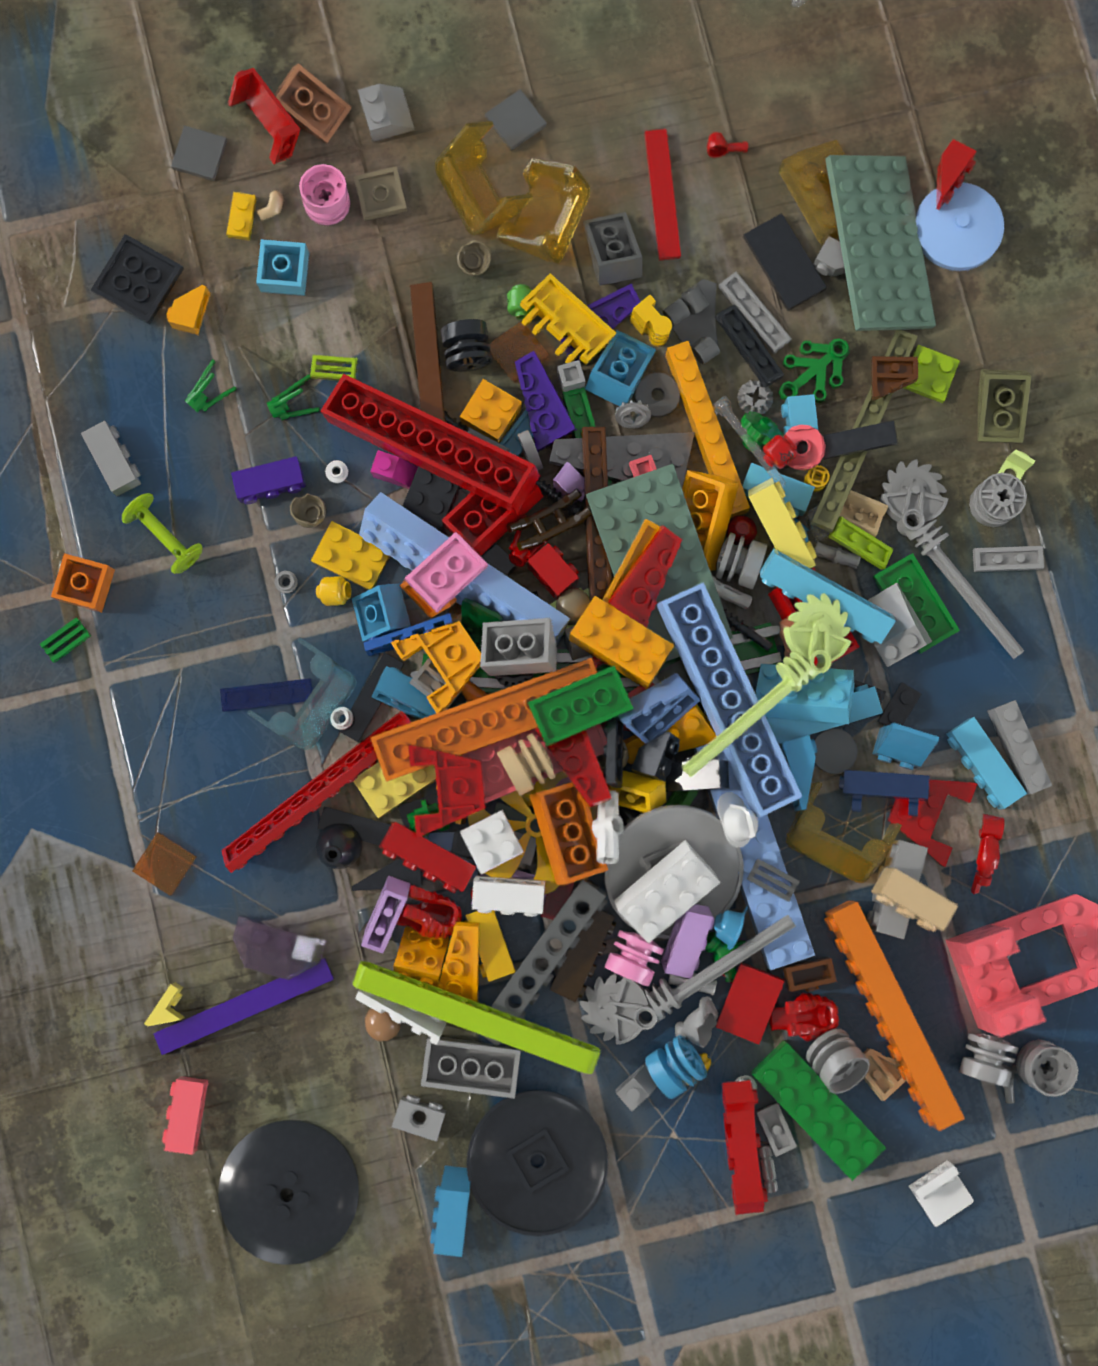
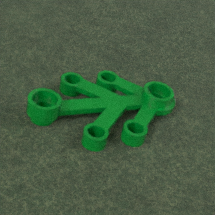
(816, 367)

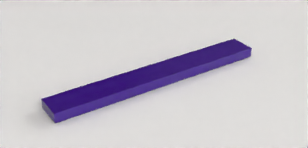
(241, 1007)

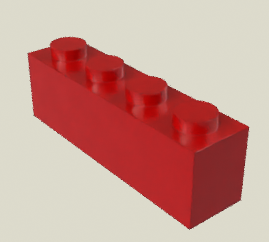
(427, 857)

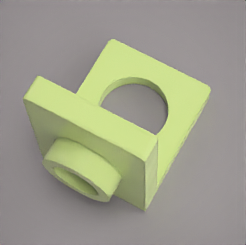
(1018, 462)

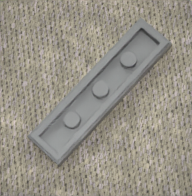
(755, 312)

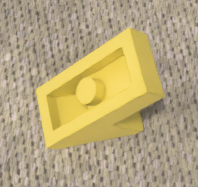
(163, 1012)

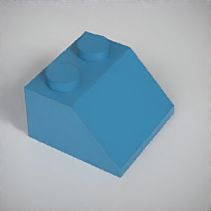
(381, 611)

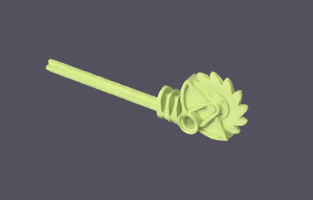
(815, 632)

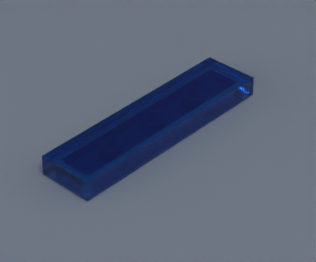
(265, 695)

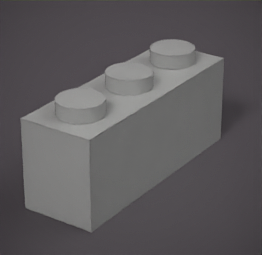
(111, 458)

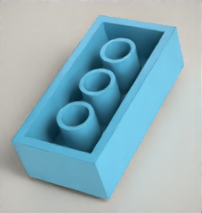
(821, 700)

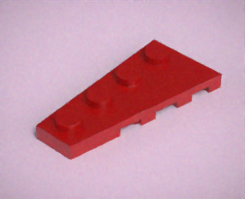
(642, 584)
(581, 766)

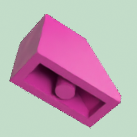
(393, 469)

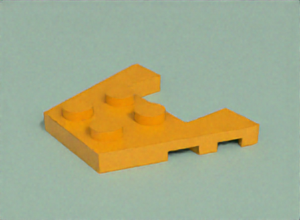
(452, 655)

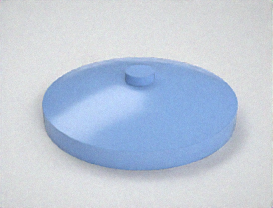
(962, 231)

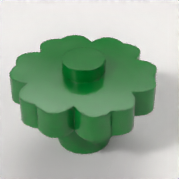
(759, 428)

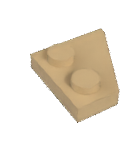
(882, 1074)

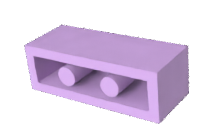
(385, 914)
(687, 941)

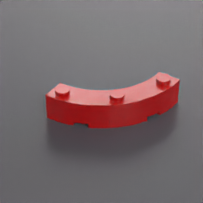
(742, 1147)

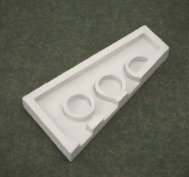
(419, 1021)

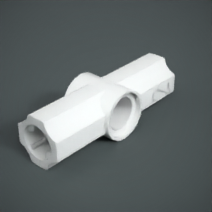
(607, 829)

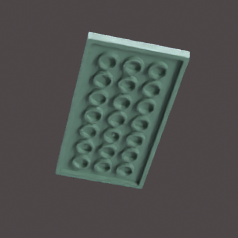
(880, 242)
(660, 499)

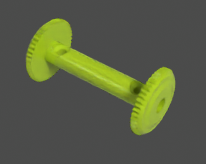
(139, 509)

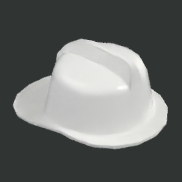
(737, 821)

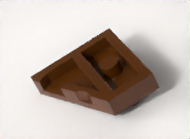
(892, 374)

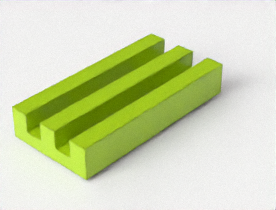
(332, 359)

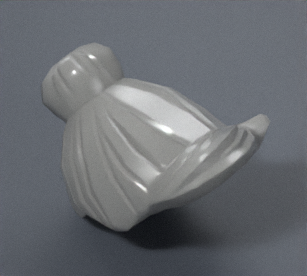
(699, 1023)

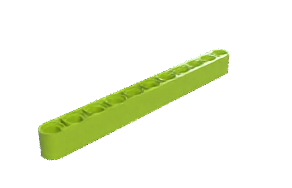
(476, 1017)

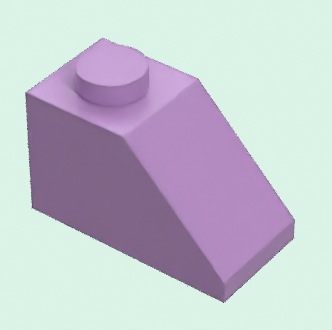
(568, 480)

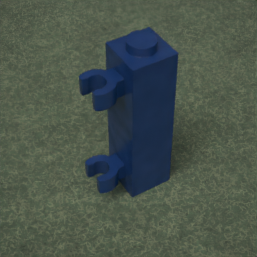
(885, 785)

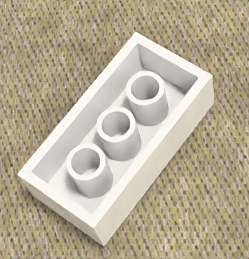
(666, 891)

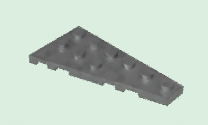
(664, 448)

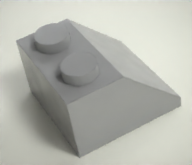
(385, 111)

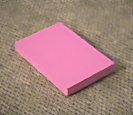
(446, 572)

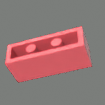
(185, 1115)

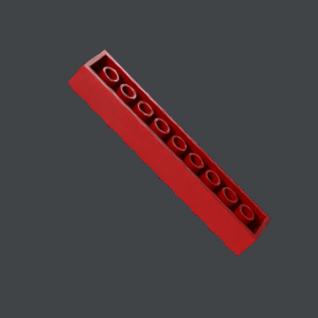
(431, 443)

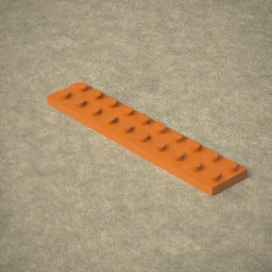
(472, 723)

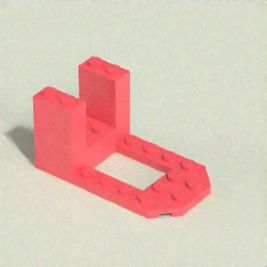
(988, 977)

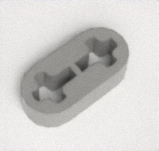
(529, 449)

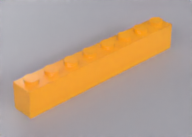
(704, 420)

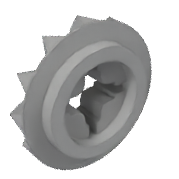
(745, 402)
(625, 418)

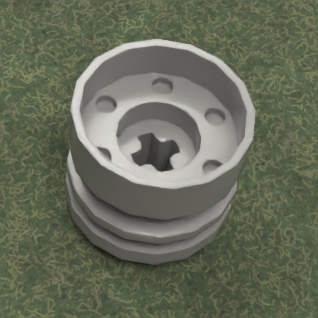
(986, 503)
(741, 560)
(988, 1059)
(837, 1061)
(1057, 1075)

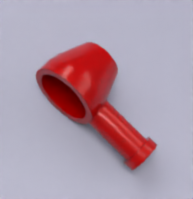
(719, 147)

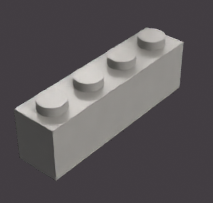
(1019, 747)

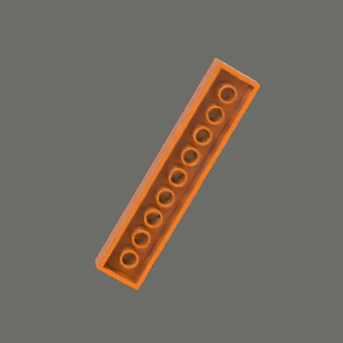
(894, 1015)

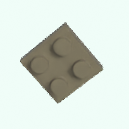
(380, 193)

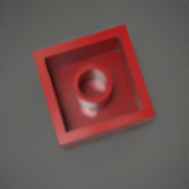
(553, 571)

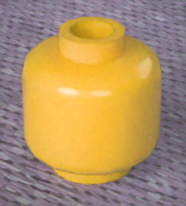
(333, 591)

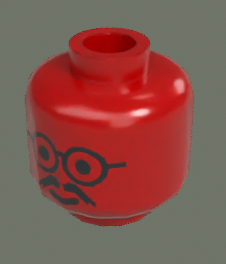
(779, 451)

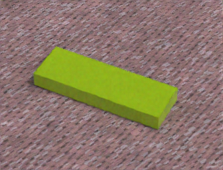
(861, 543)

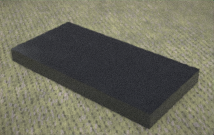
(784, 262)

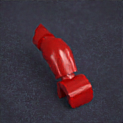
(989, 850)

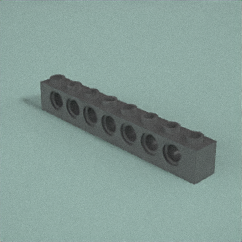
(585, 891)

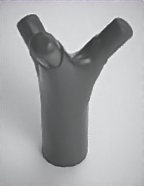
(1009, 1091)

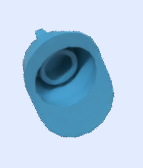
(729, 926)

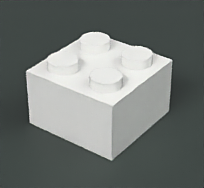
(491, 841)

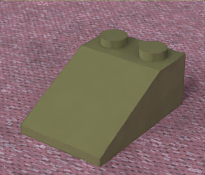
(1002, 405)

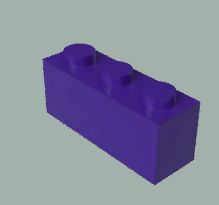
(268, 480)

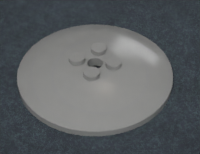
(657, 834)

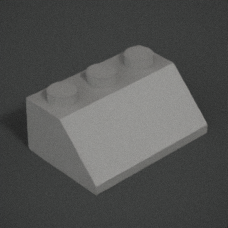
(518, 647)

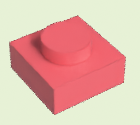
(642, 465)

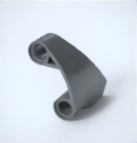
(695, 320)

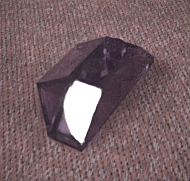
(276, 949)

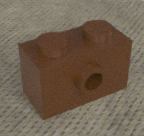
(809, 974)

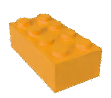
(620, 642)

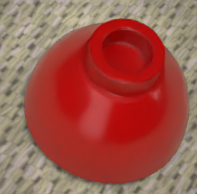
(742, 526)

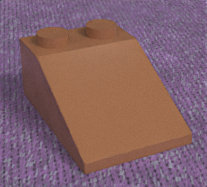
(311, 103)

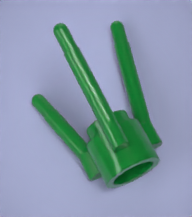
(197, 399)
(279, 405)

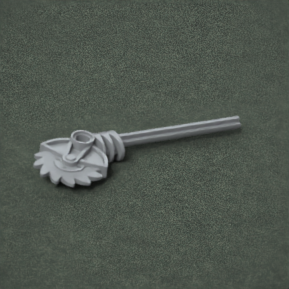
(916, 496)
(617, 1006)

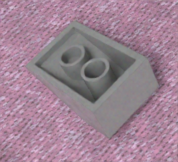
(907, 632)

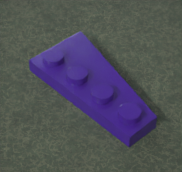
(612, 309)

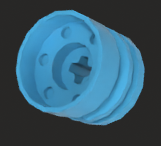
(676, 1067)

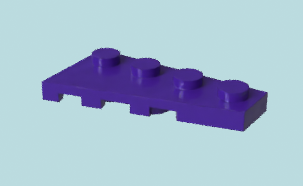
(544, 407)

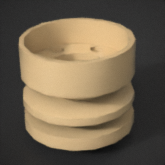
(526, 764)

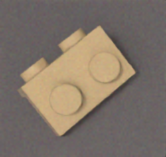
(864, 512)

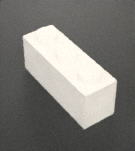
(508, 895)

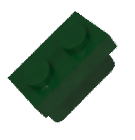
(473, 617)

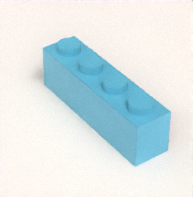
(986, 764)

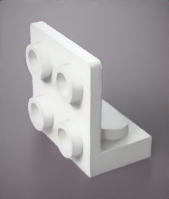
(941, 1193)

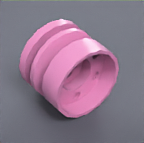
(324, 183)
(634, 958)

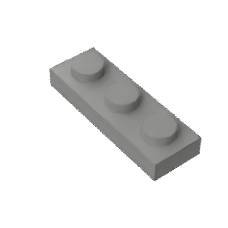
(1008, 558)

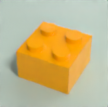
(491, 411)

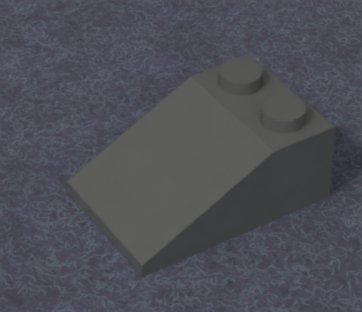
(613, 249)

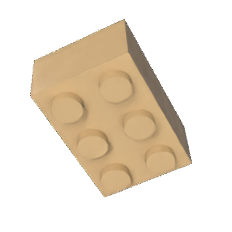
(913, 900)

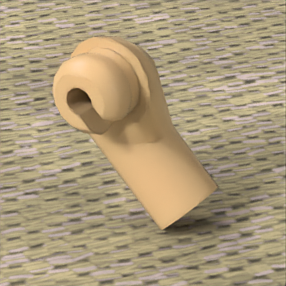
(274, 206)

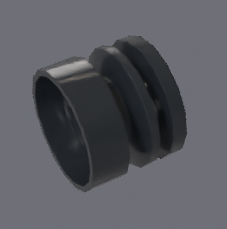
(466, 345)

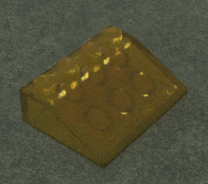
(810, 186)

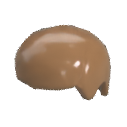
(380, 1025)

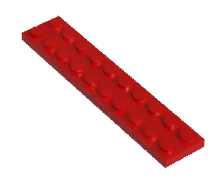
(306, 799)

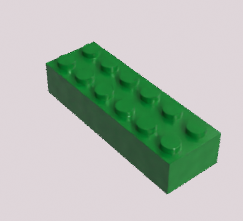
(818, 1110)

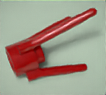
(518, 557)

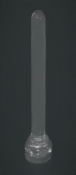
(724, 408)

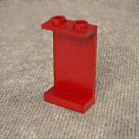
(252, 89)

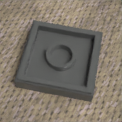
(515, 119)
(199, 153)

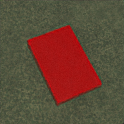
(750, 1003)

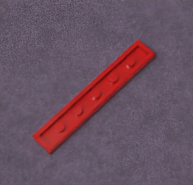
(662, 194)

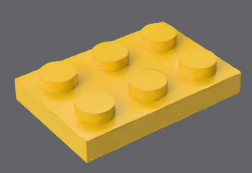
(350, 556)

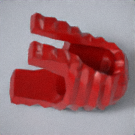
(432, 917)
(806, 1016)

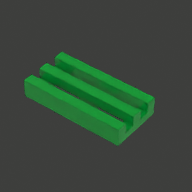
(49, 651)

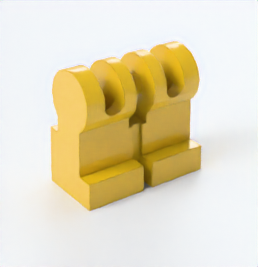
(649, 321)

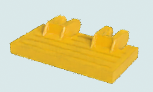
(567, 317)

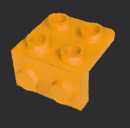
(421, 957)

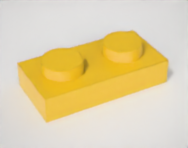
(241, 216)

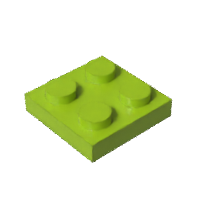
(934, 374)

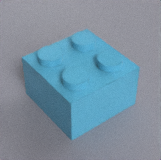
(282, 267)

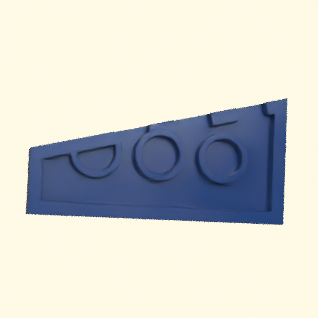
(382, 644)

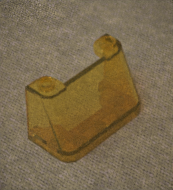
(552, 214)

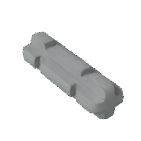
(768, 1168)

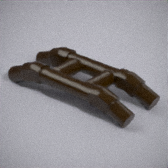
(544, 534)

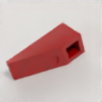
(953, 165)

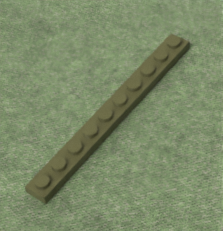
(849, 465)

